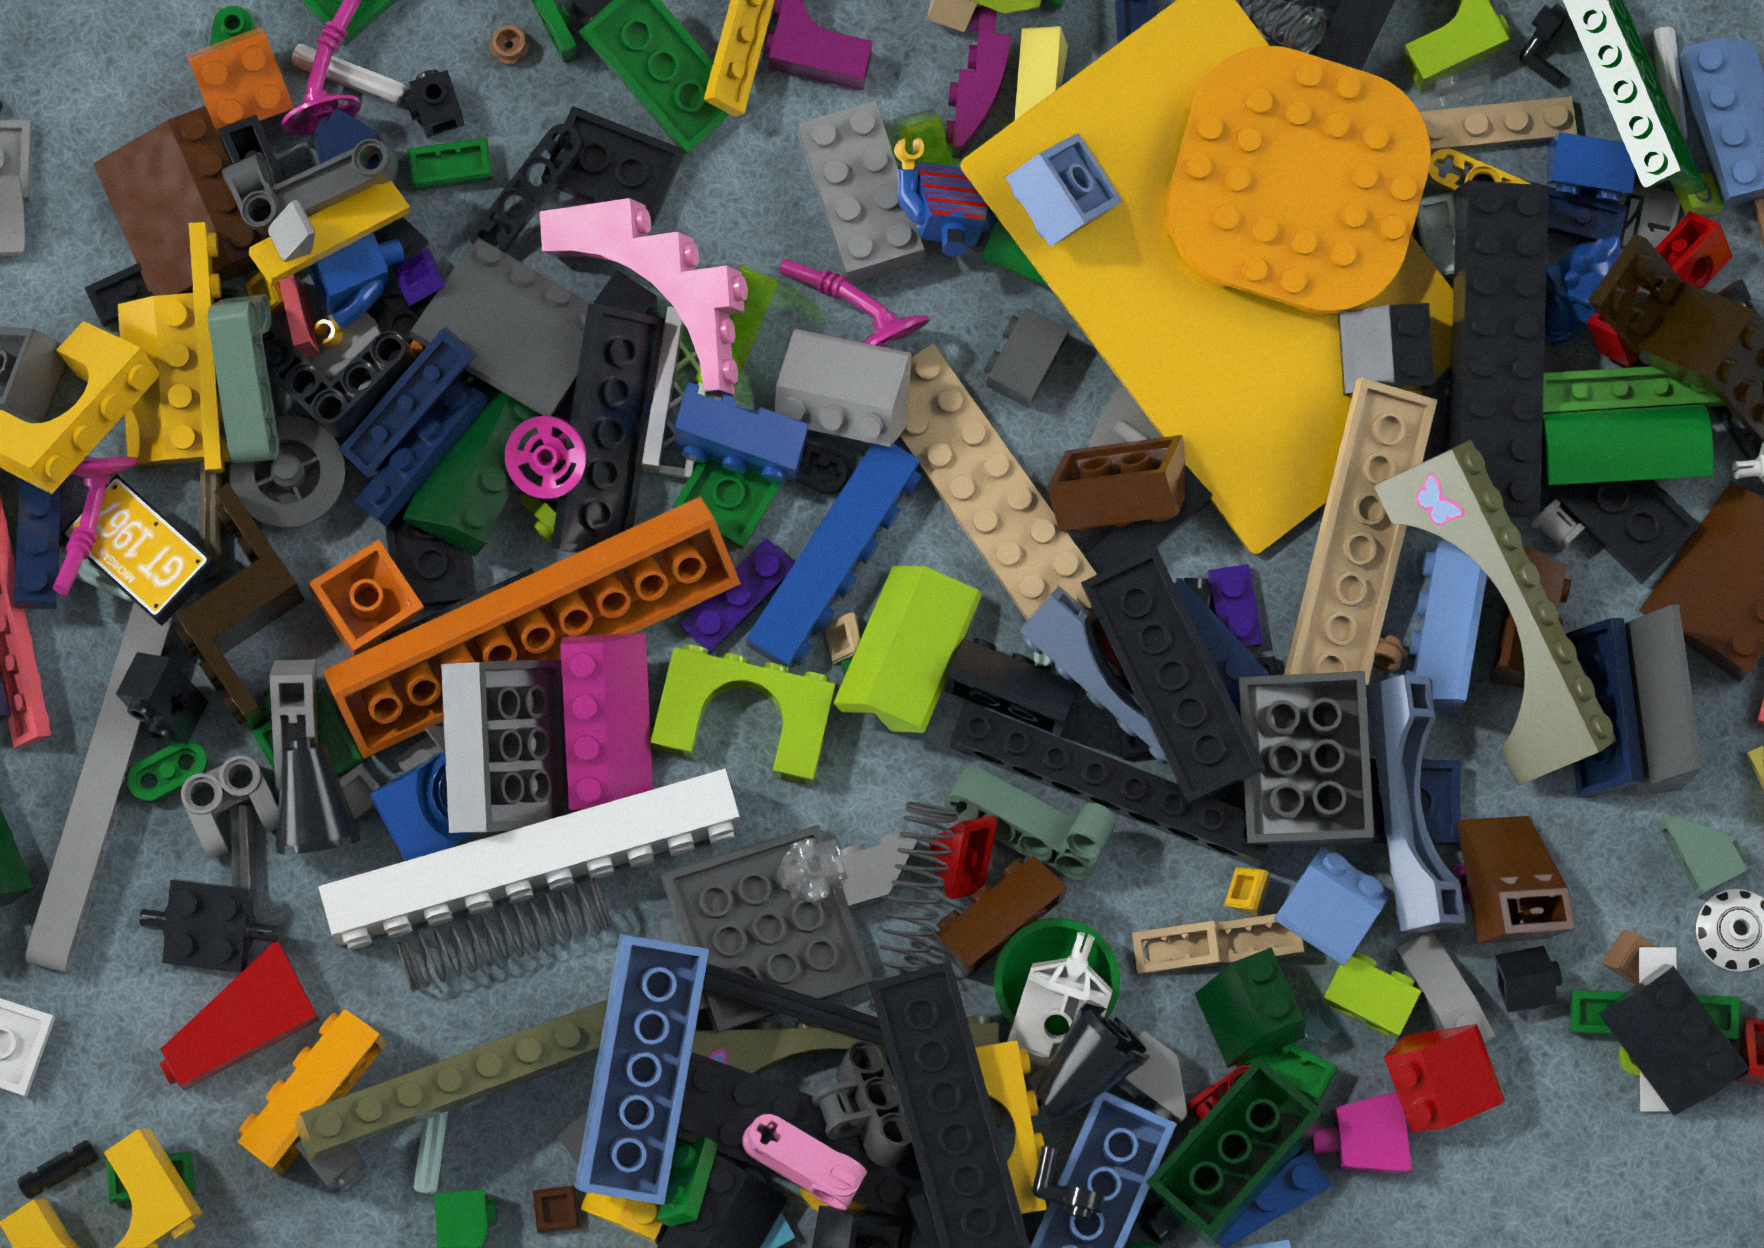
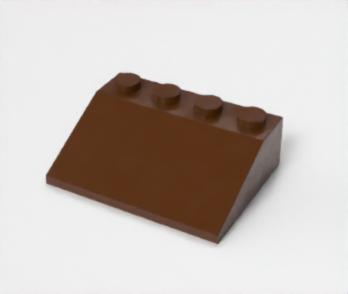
(164, 185)
(1721, 584)

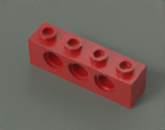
(1695, 252)

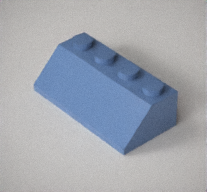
(1727, 106)
(1448, 624)

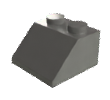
(28, 373)

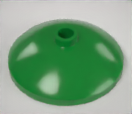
(1048, 941)

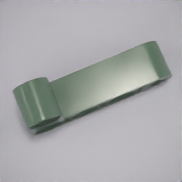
(243, 376)
(1033, 826)

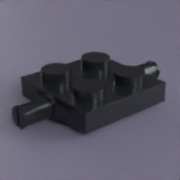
(208, 925)

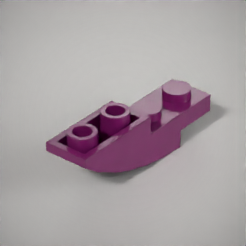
(978, 88)

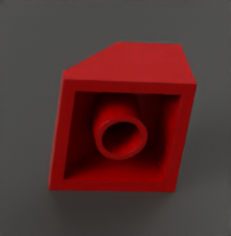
(1443, 1077)

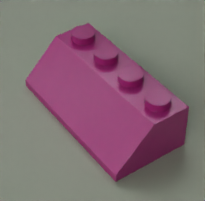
(606, 718)

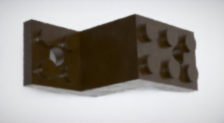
(1686, 330)
(238, 608)

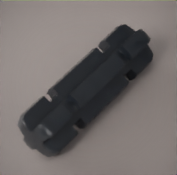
(57, 1169)

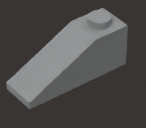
(292, 706)
(1442, 986)

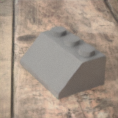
(845, 387)

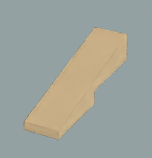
(1213, 943)

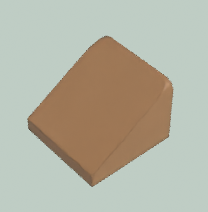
(1624, 955)

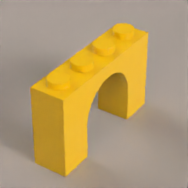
(116, 379)
(1003, 1074)
(157, 1195)

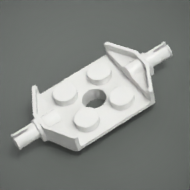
(1054, 989)

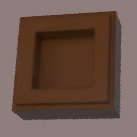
(556, 1209)

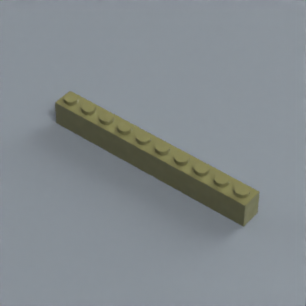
(453, 1082)

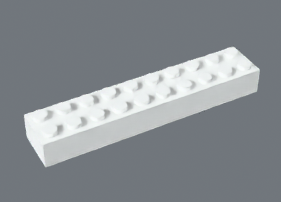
(530, 859)

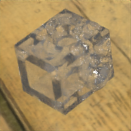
(812, 869)

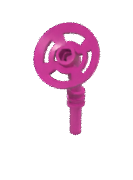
(316, 101)
(886, 324)
(545, 456)
(81, 542)

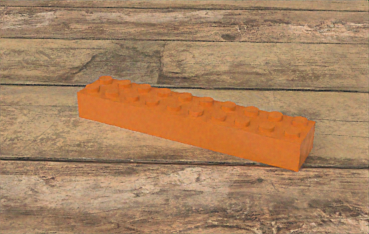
(598, 591)

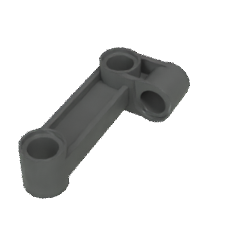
(316, 188)

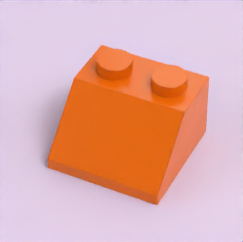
(365, 598)

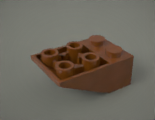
(1512, 881)

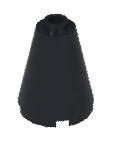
(311, 801)
(1089, 1061)

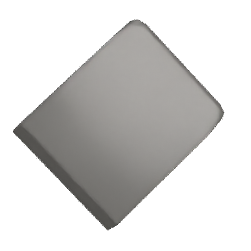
(292, 232)

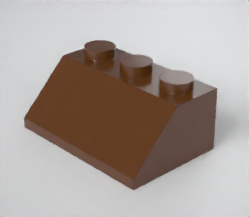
(1119, 484)
(1509, 659)
(999, 913)

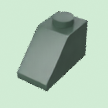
(1703, 854)

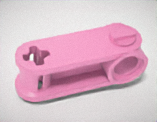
(804, 1160)

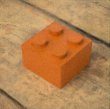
(240, 79)

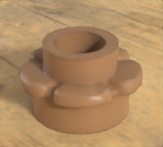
(509, 34)
(1389, 654)

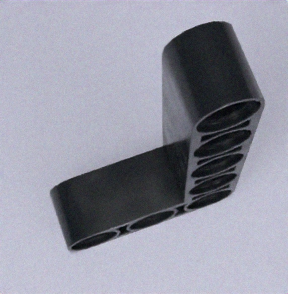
(343, 388)

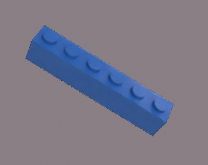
(833, 554)

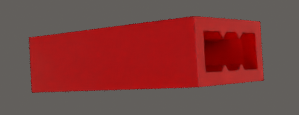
(243, 1019)

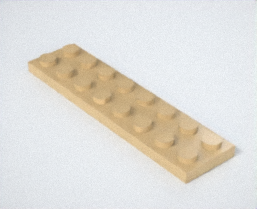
(988, 489)
(1356, 539)

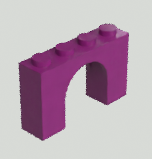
(814, 52)

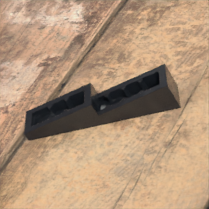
(1145, 535)

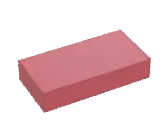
(299, 316)

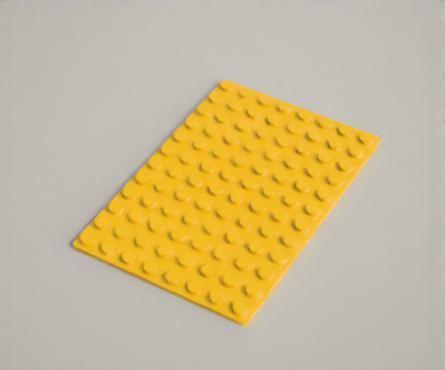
(1224, 368)

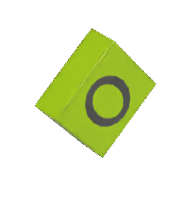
(1703, 203)

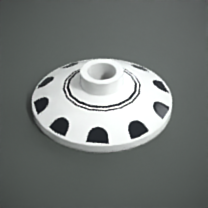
(1717, 934)

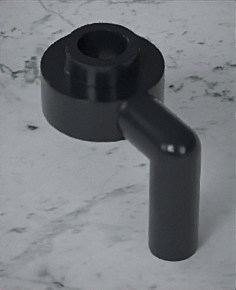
(1547, 24)
(1079, 1201)

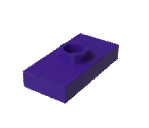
(419, 276)

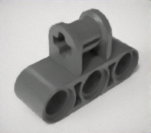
(851, 1107)

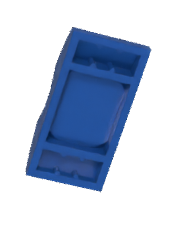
(416, 809)

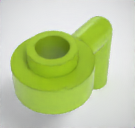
(541, 511)

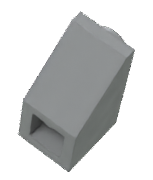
(873, 870)
(1157, 1081)

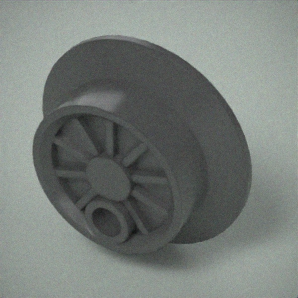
(297, 484)

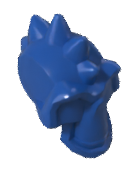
(1572, 284)

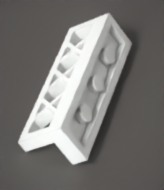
(663, 391)

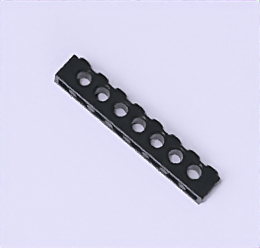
(1104, 782)

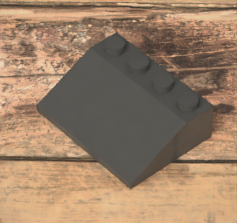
(514, 322)
(1663, 701)
(504, 744)
(1314, 759)

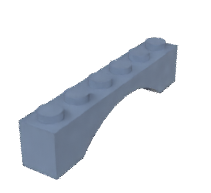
(1067, 637)
(1400, 723)

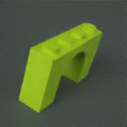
(1463, 42)
(698, 678)

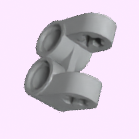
(226, 797)

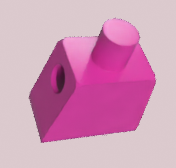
(1368, 1136)

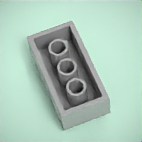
(859, 192)

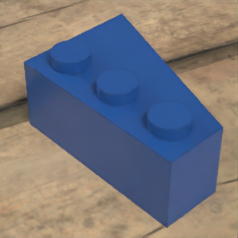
(739, 436)

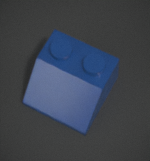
(1591, 166)

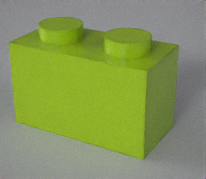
(1372, 995)

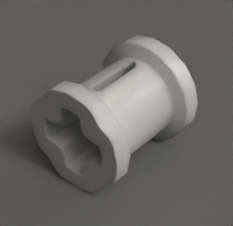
(1558, 525)

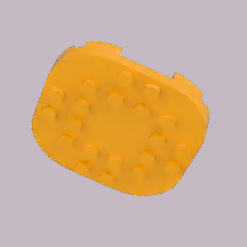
(1297, 180)

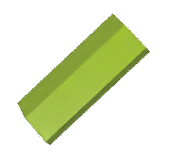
(908, 648)

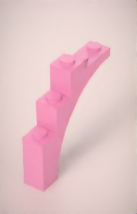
(668, 260)

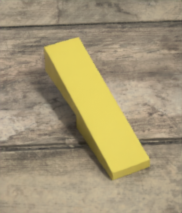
(1040, 65)

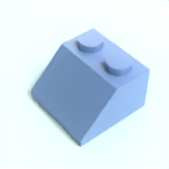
(1063, 189)
(1333, 905)

